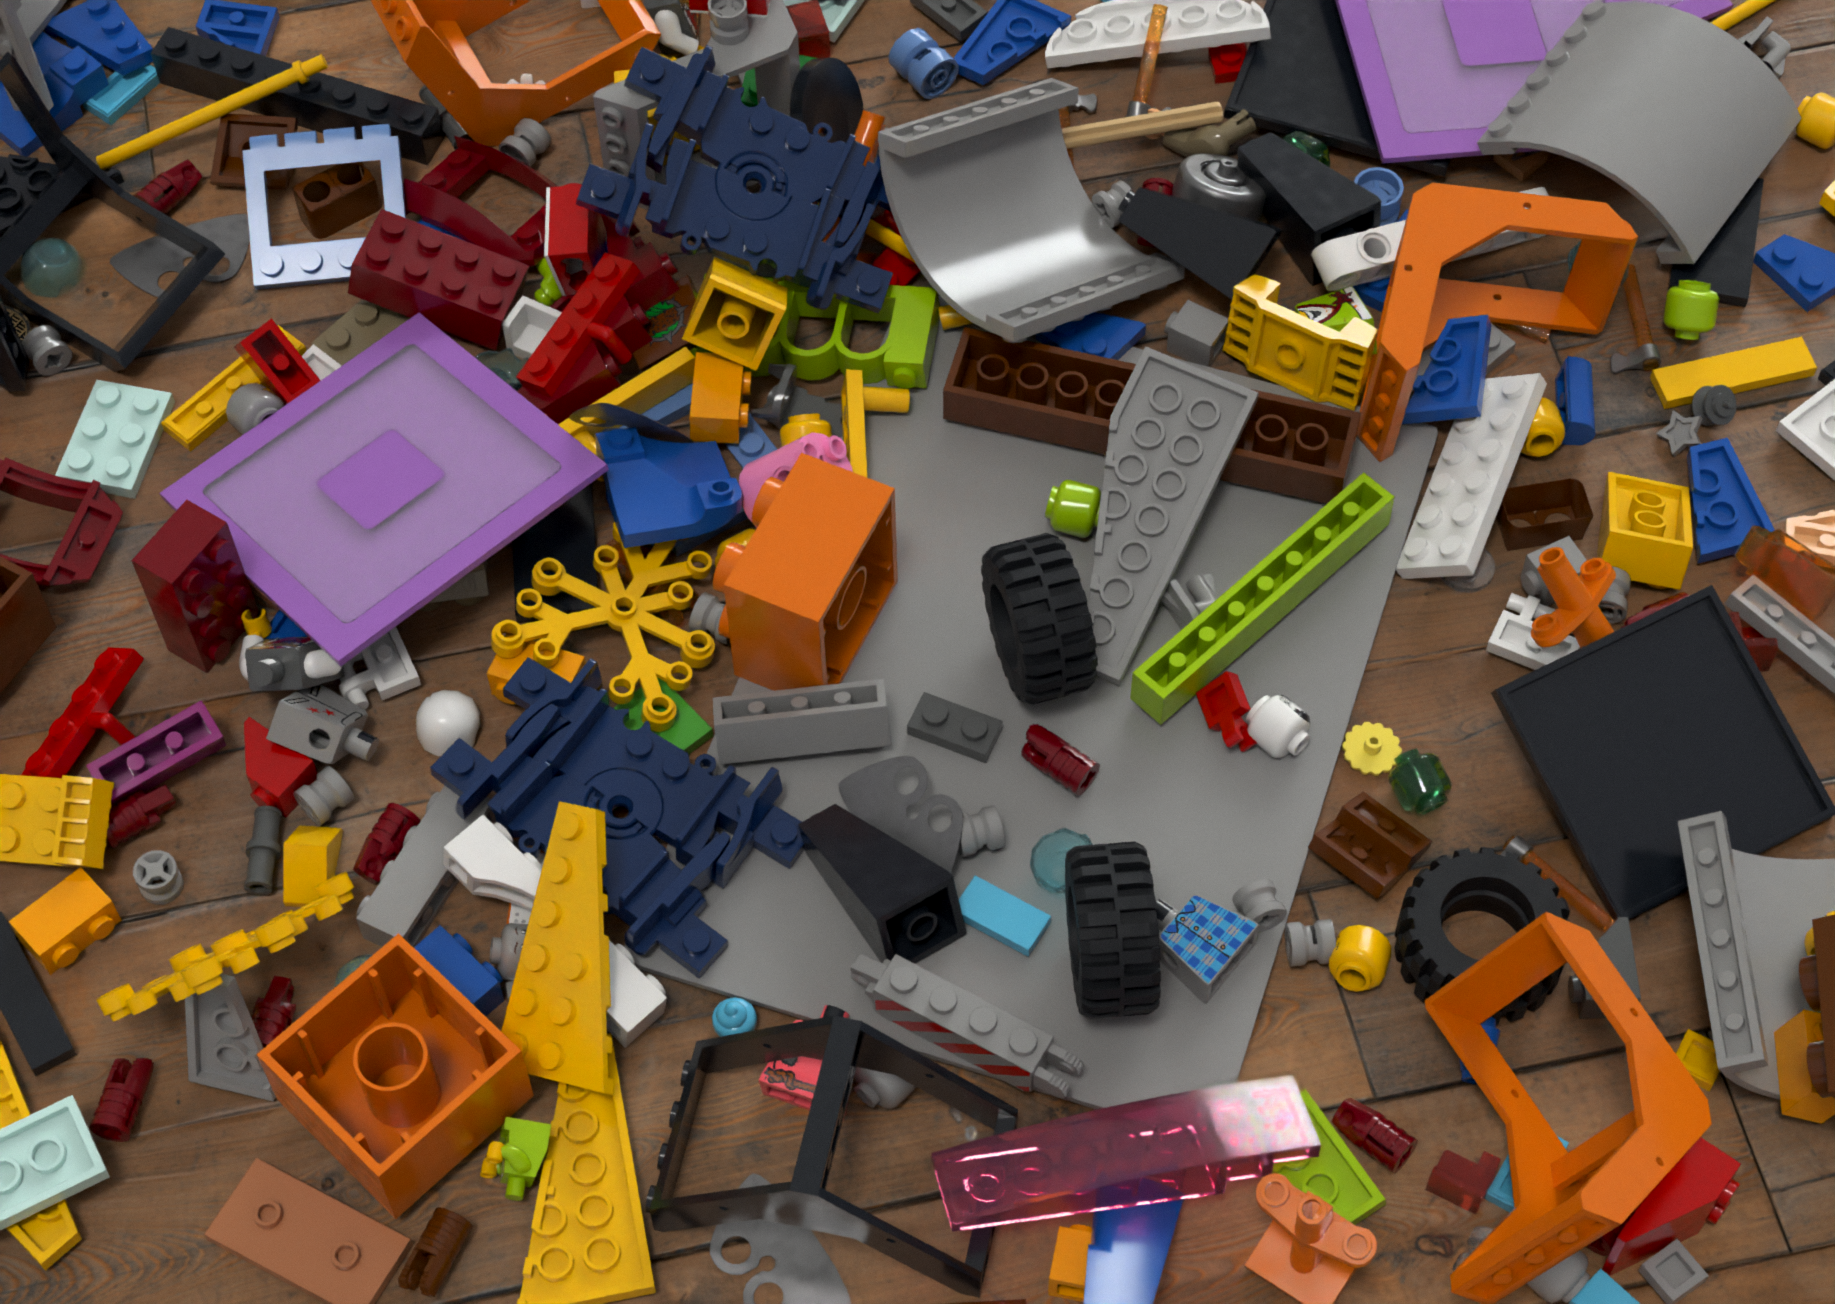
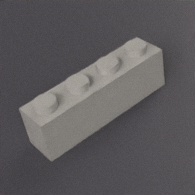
(801, 721)
(417, 881)

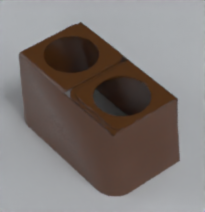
(336, 211)
(1550, 497)

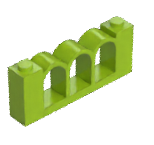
(901, 360)

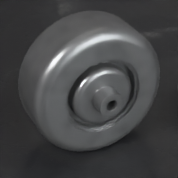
(1219, 184)

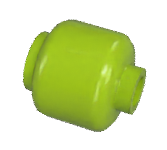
(1690, 309)
(1074, 508)

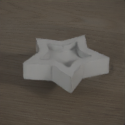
(1681, 432)

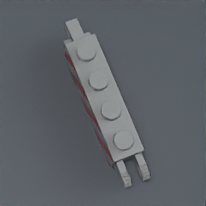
(964, 1024)

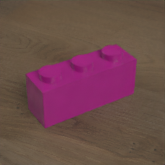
(159, 752)

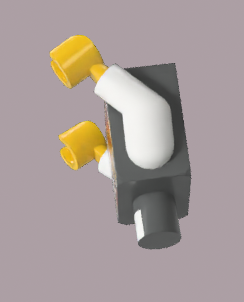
(677, 26)
(282, 662)

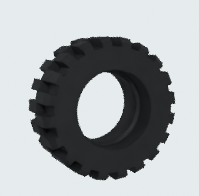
(1039, 618)
(1465, 884)
(1112, 930)

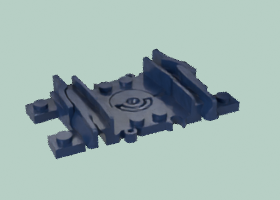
(714, 206)
(582, 754)

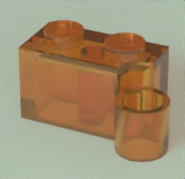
(1789, 569)

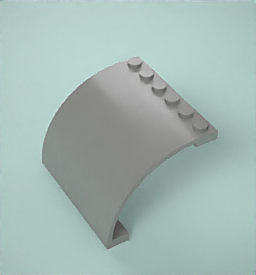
(1657, 108)
(1004, 218)
(1750, 942)

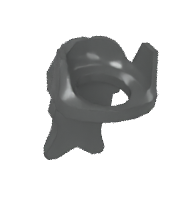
(790, 400)

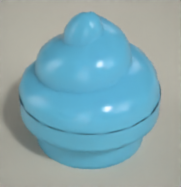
(734, 1017)

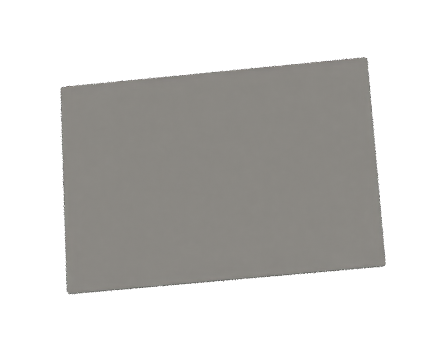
(1174, 787)

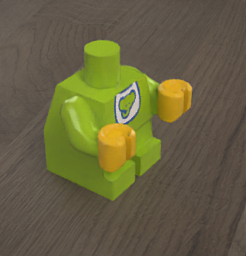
(519, 1156)

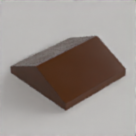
(234, 137)

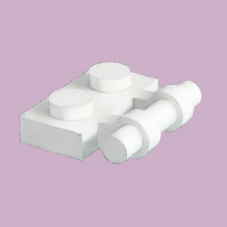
(1513, 635)
(388, 671)

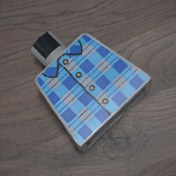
(1203, 943)

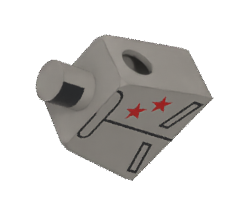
(322, 726)

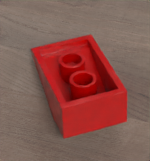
(1678, 1206)

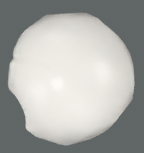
(446, 718)

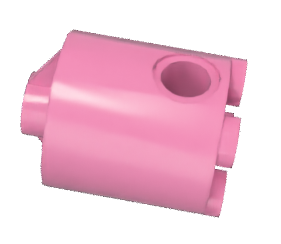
(780, 462)

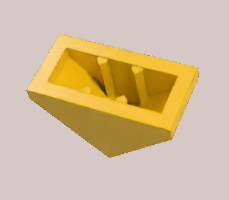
(308, 860)

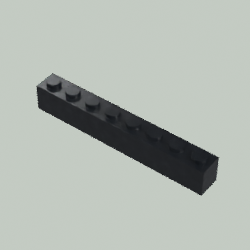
(320, 104)

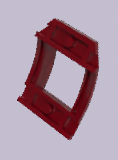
(438, 202)
(88, 532)

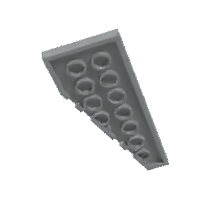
(1160, 471)

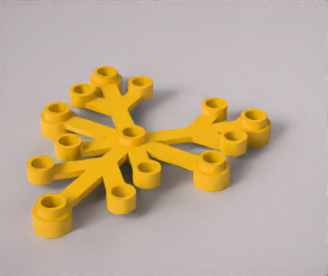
(642, 667)
(201, 972)

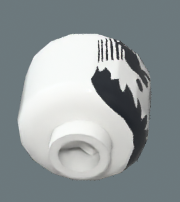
(1279, 726)

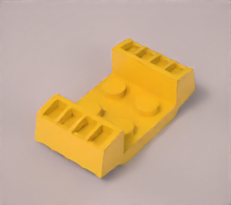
(1296, 349)
(54, 820)

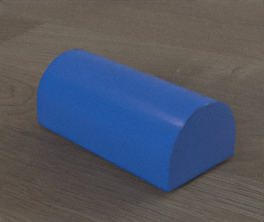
(1576, 400)

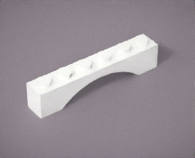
(493, 867)

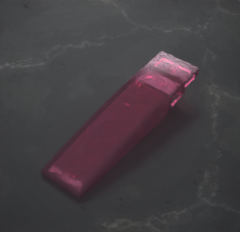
(1127, 1154)

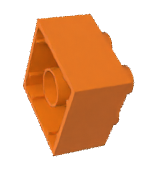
(808, 576)
(397, 1075)

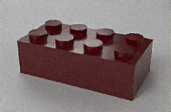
(438, 276)
(195, 585)

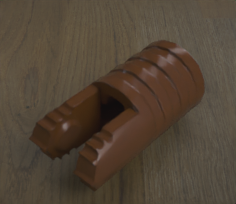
(435, 1252)

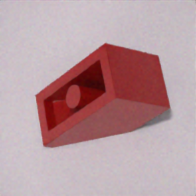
(277, 362)
(274, 769)

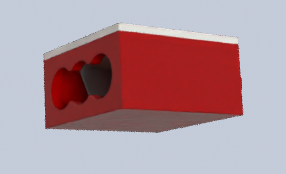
(572, 238)

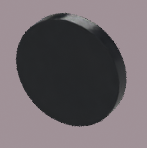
(827, 94)

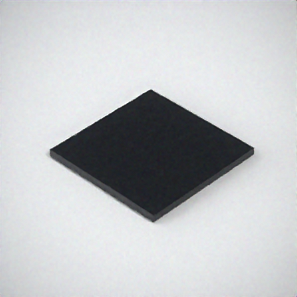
(1309, 81)
(1659, 732)

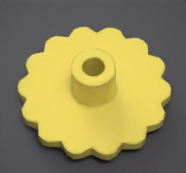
(1371, 748)

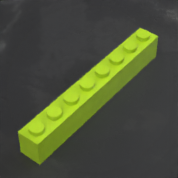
(1261, 598)

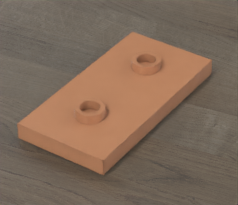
(307, 1238)

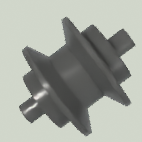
(1714, 405)

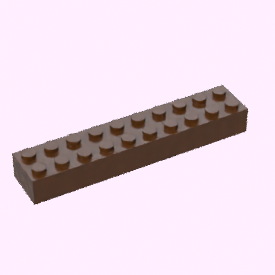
(1071, 394)

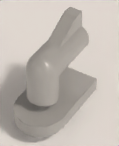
(1777, 45)
(1180, 605)

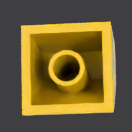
(736, 313)

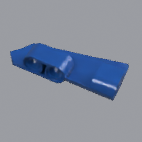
(1129, 1252)

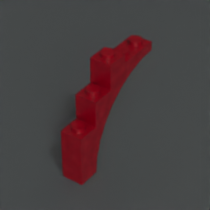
(597, 369)

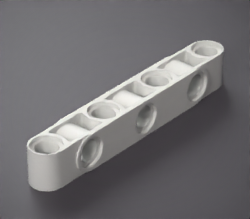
(1345, 259)

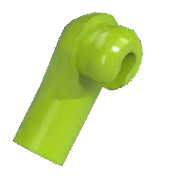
(549, 290)

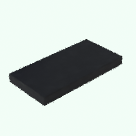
(1730, 254)
(565, 536)

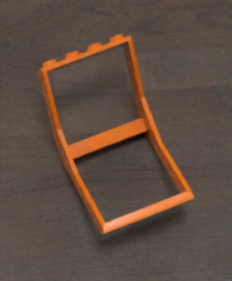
(435, 48)
(1417, 304)
(1559, 1195)

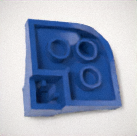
(71, 81)
(665, 487)

